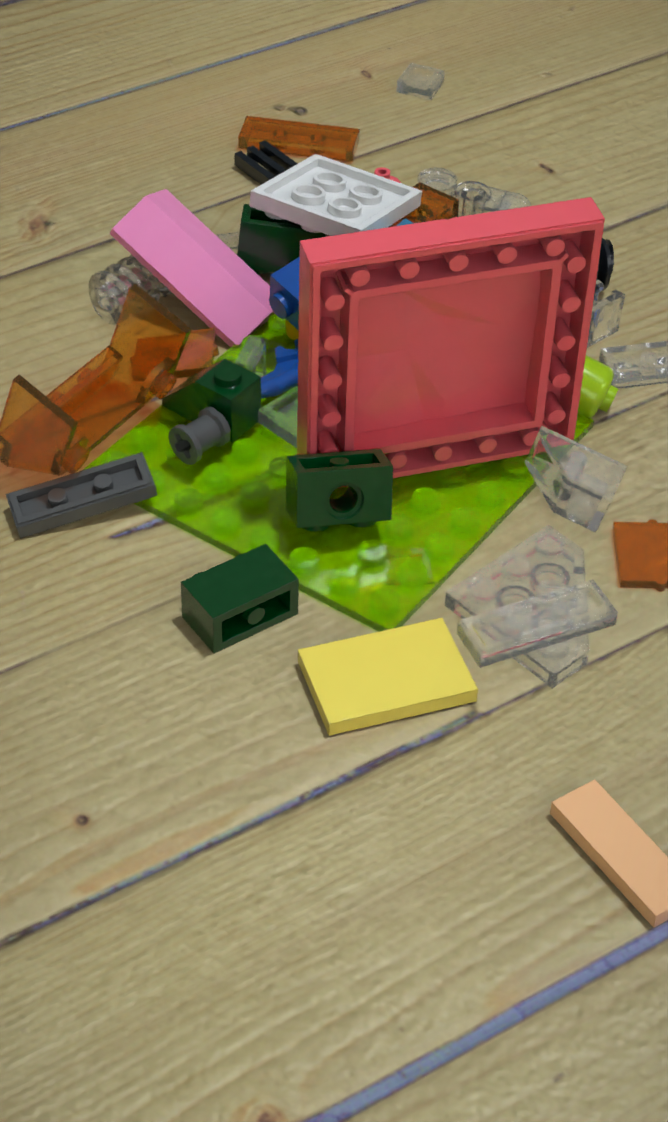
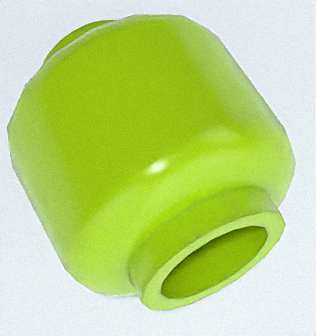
(596, 388)

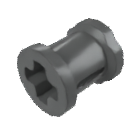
(200, 435)

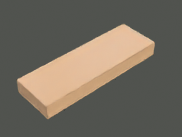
(617, 848)

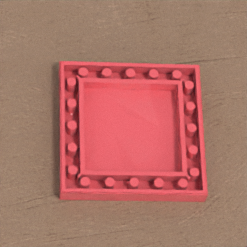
(447, 335)

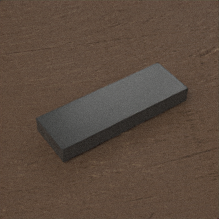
(81, 495)

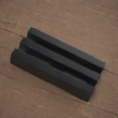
(267, 156)

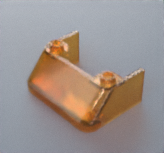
(61, 428)

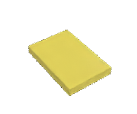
(386, 676)

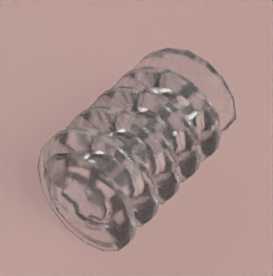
(110, 287)

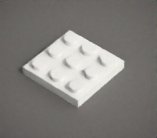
(334, 197)

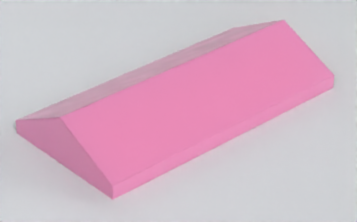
(195, 266)

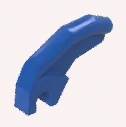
(284, 375)

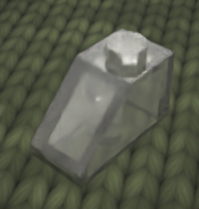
(574, 477)

